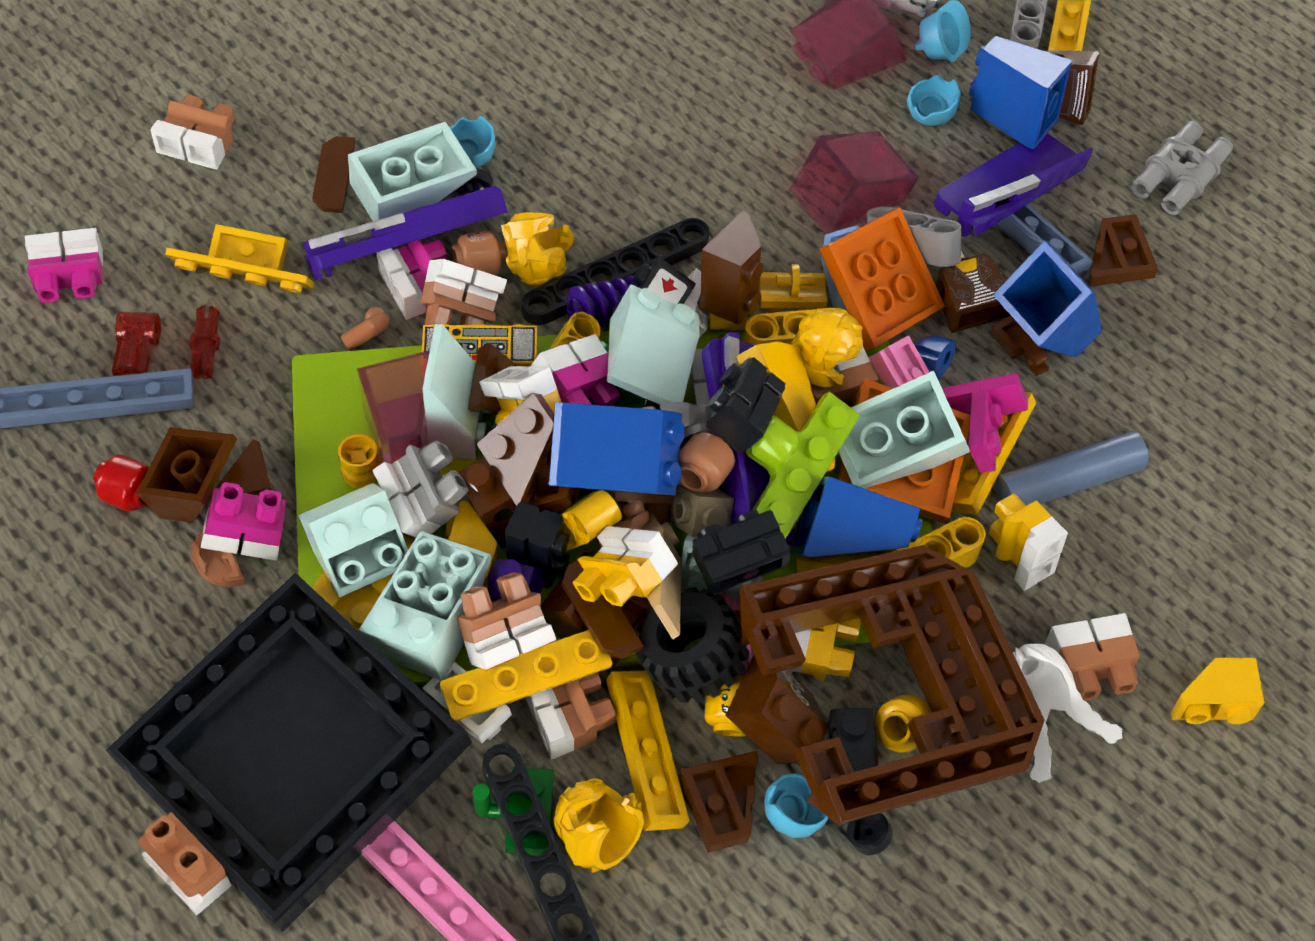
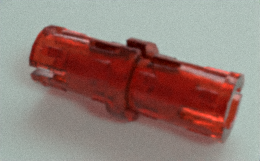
(204, 342)

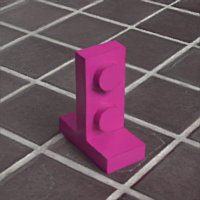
(986, 404)

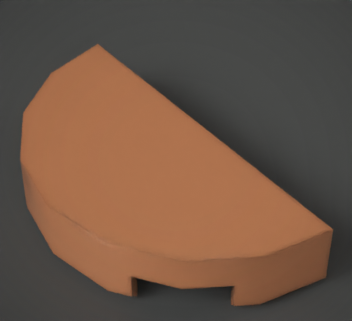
(216, 566)

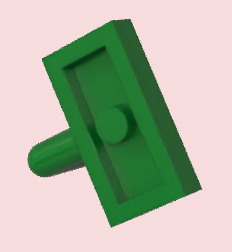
(519, 805)

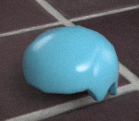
(934, 101)
(476, 139)
(788, 808)

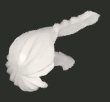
(1056, 690)

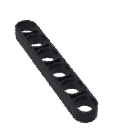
(613, 266)
(536, 866)

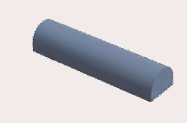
(1031, 229)
(1075, 470)

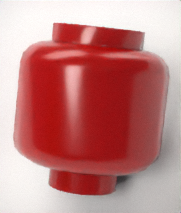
(119, 482)

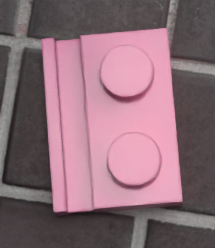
(899, 363)

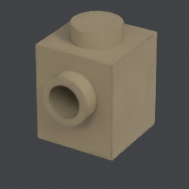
(699, 510)

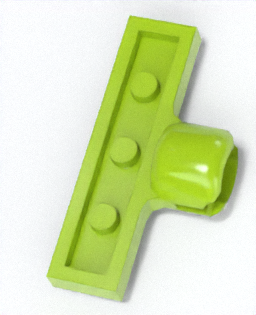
(800, 458)

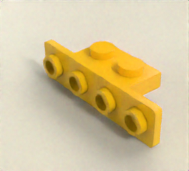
(244, 253)
(523, 675)

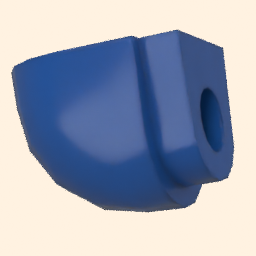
(936, 353)

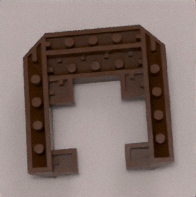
(979, 700)

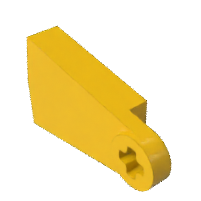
(788, 365)

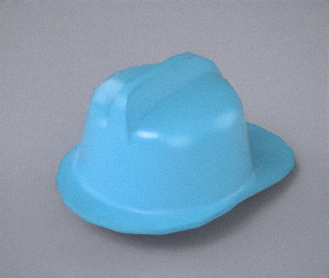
(945, 32)

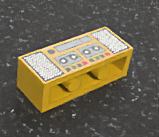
(514, 341)

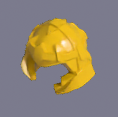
(534, 249)
(825, 340)
(597, 824)

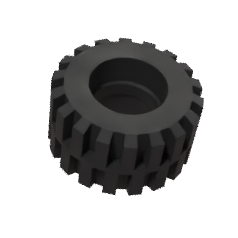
(708, 663)

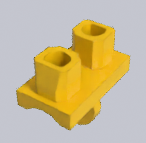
(792, 290)

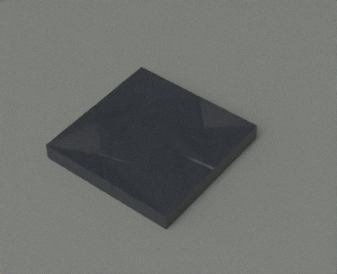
(290, 749)

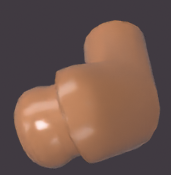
(374, 324)
(635, 514)

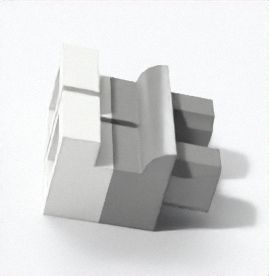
(418, 490)

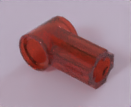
(135, 339)

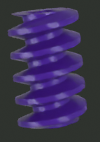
(598, 299)

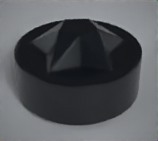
(478, 182)
(870, 834)

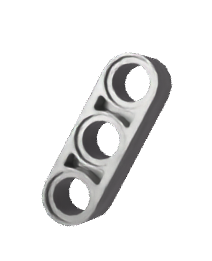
(1028, 22)
(936, 237)

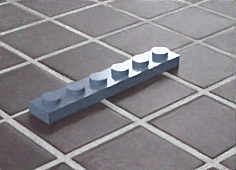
(96, 398)

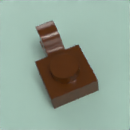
(1017, 342)

